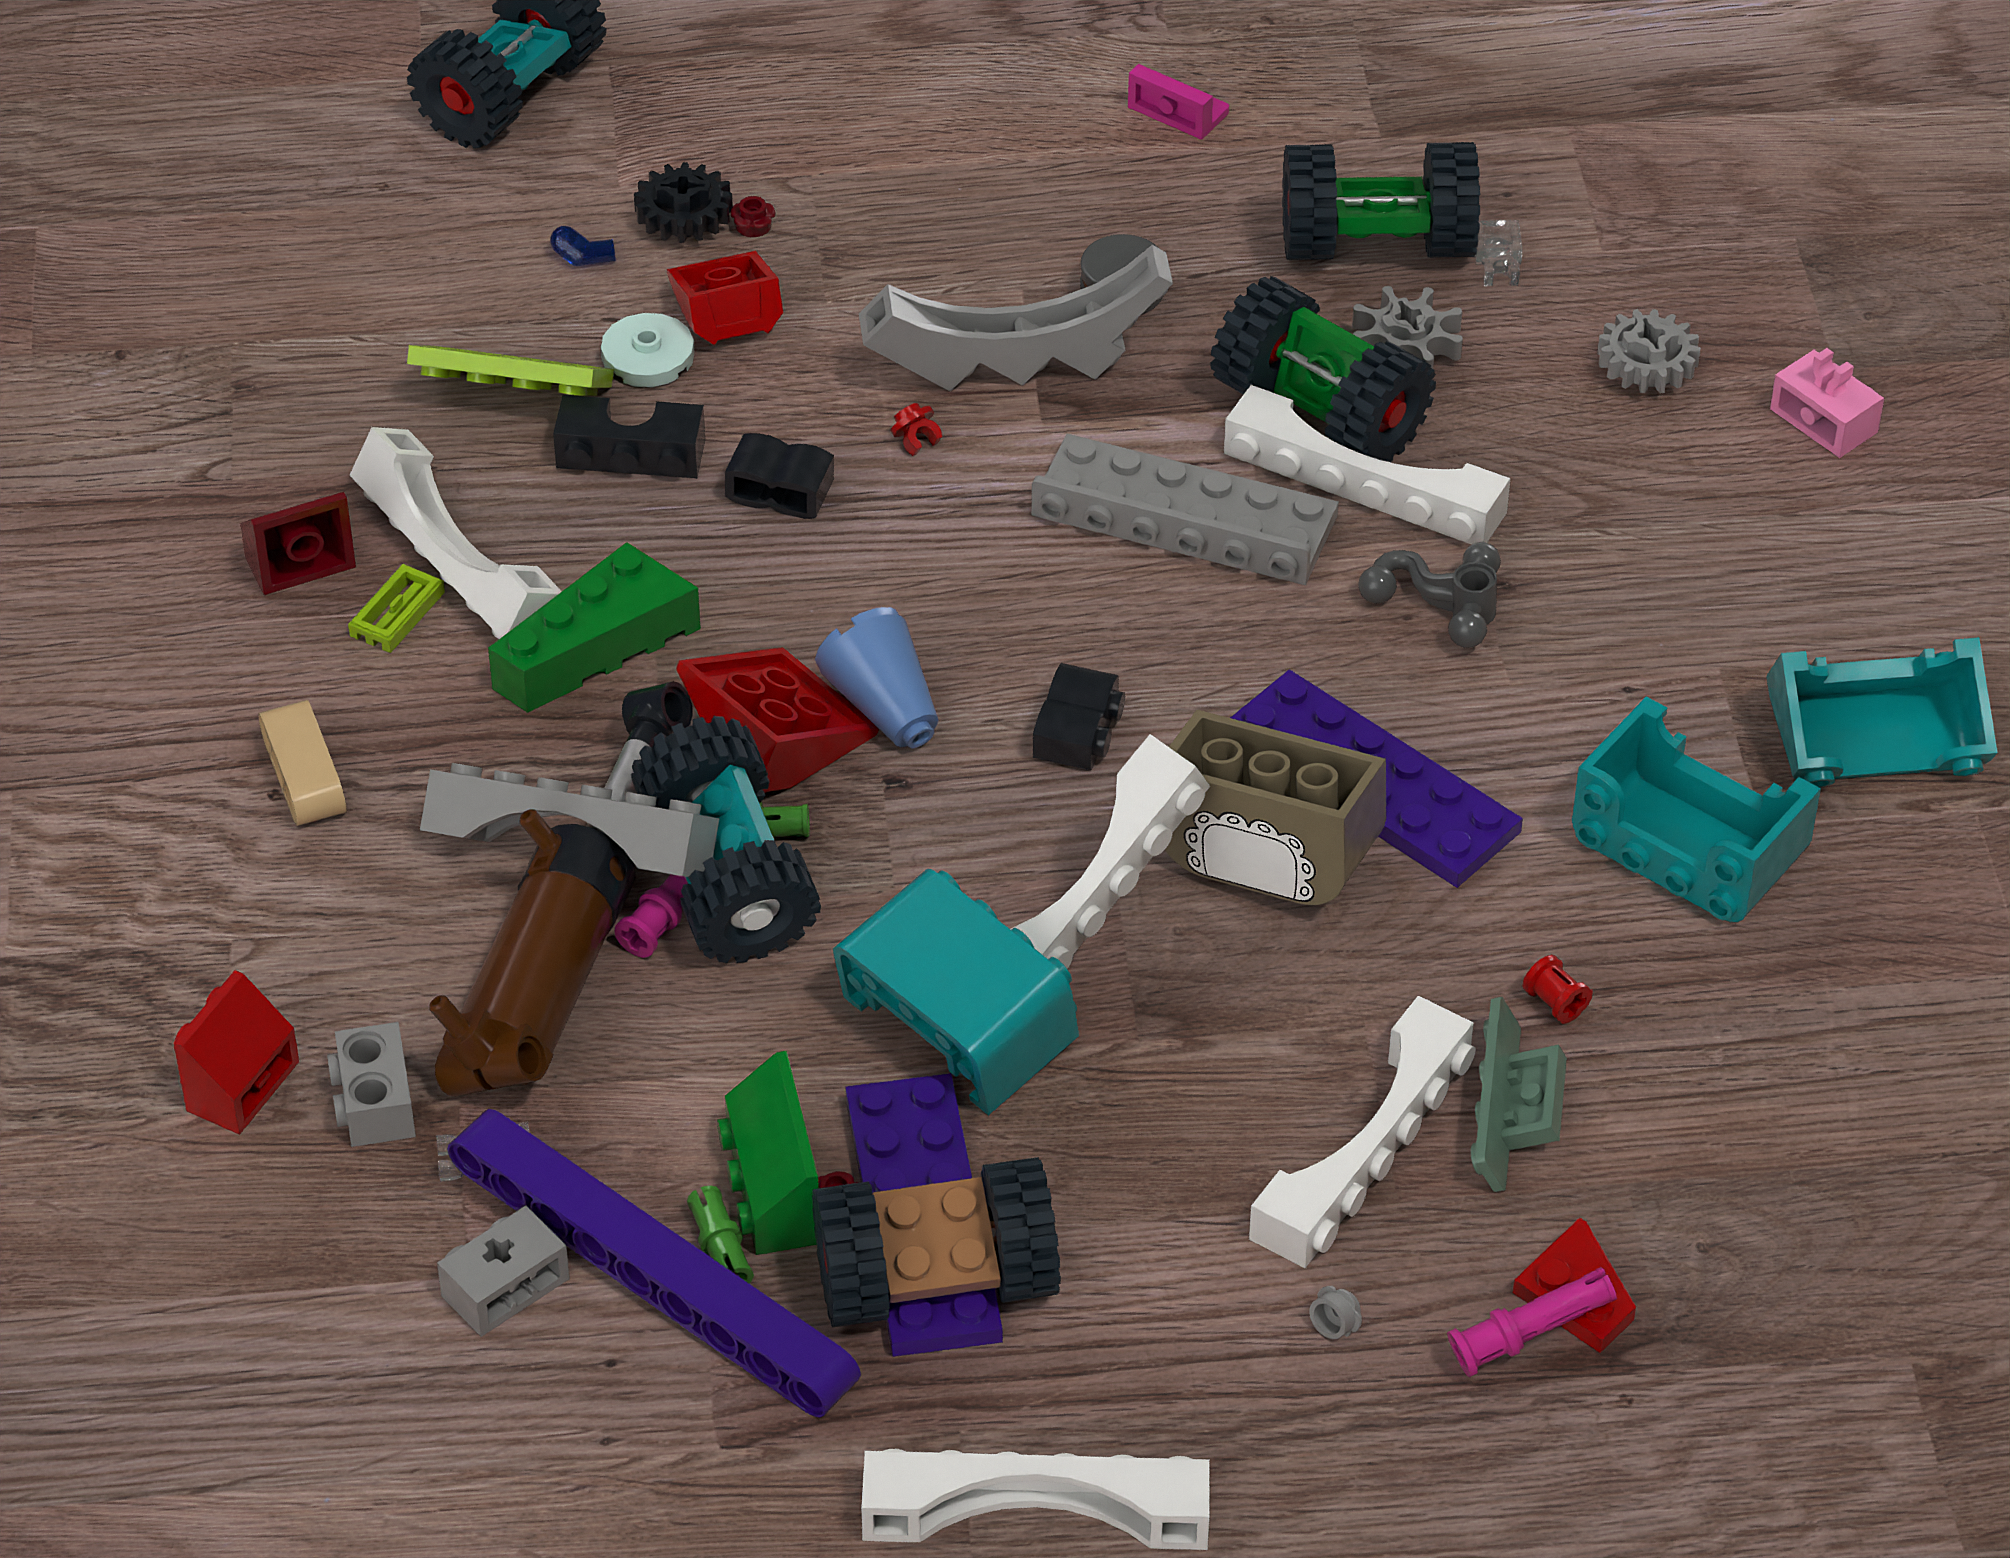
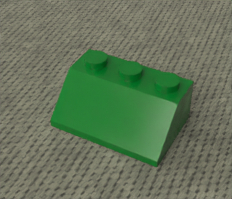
(770, 1157)

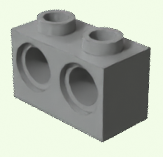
(374, 1084)

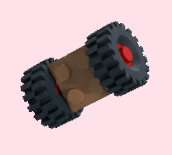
(936, 1241)

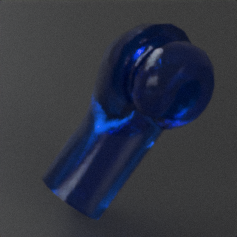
(579, 250)

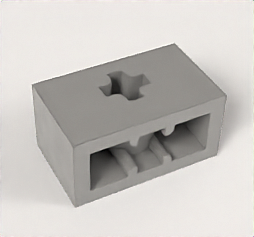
(503, 1270)

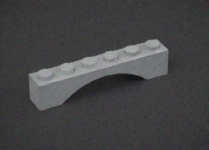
(652, 837)

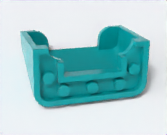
(1884, 714)

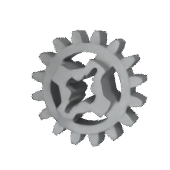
(1648, 351)

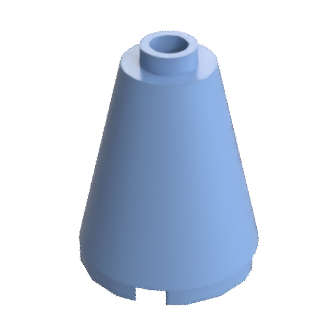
(881, 675)

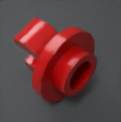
(912, 421)

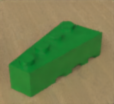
(592, 626)

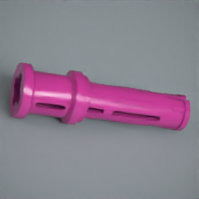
(657, 912)
(1509, 1330)

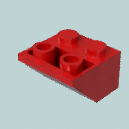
(234, 1054)

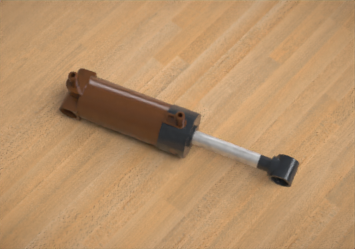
(551, 930)

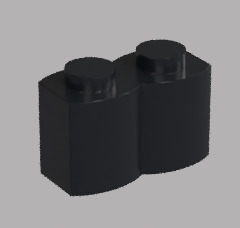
(779, 475)
(1077, 717)

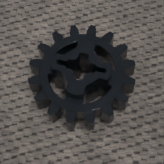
(683, 202)

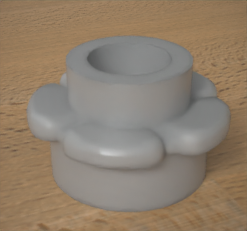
(1335, 1313)

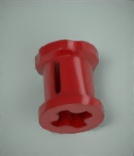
(1557, 989)

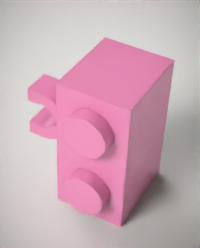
(1827, 402)

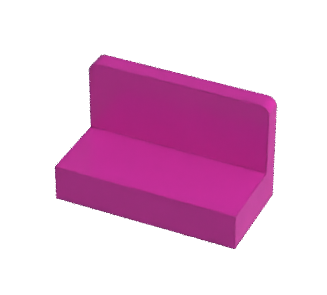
(1174, 102)

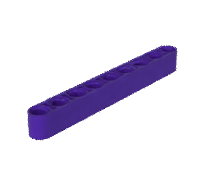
(656, 1263)

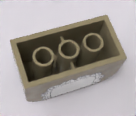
(1278, 809)

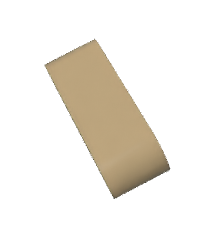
(302, 763)

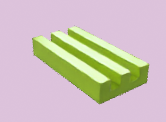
(404, 609)

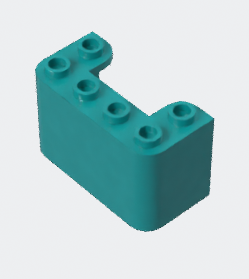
(1685, 821)
(961, 985)

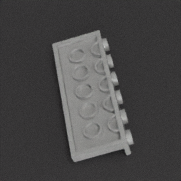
(1184, 508)

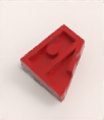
(1568, 1260)

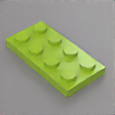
(494, 368)

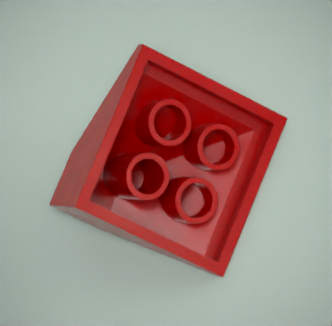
(787, 708)

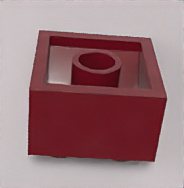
(299, 543)

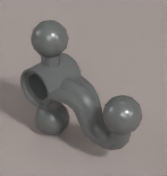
(1466, 592)

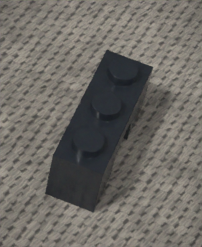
(662, 446)

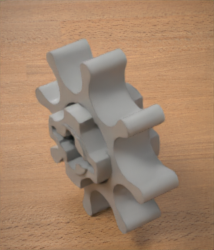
(1411, 325)

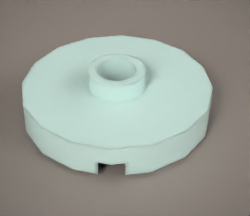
(647, 349)

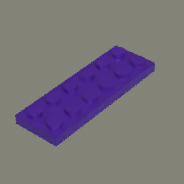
(1427, 807)
(910, 1138)

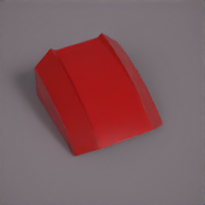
(728, 296)

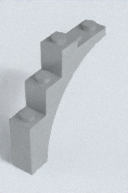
(1016, 341)

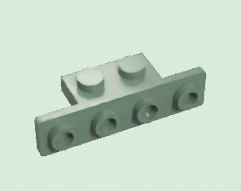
(1518, 1096)

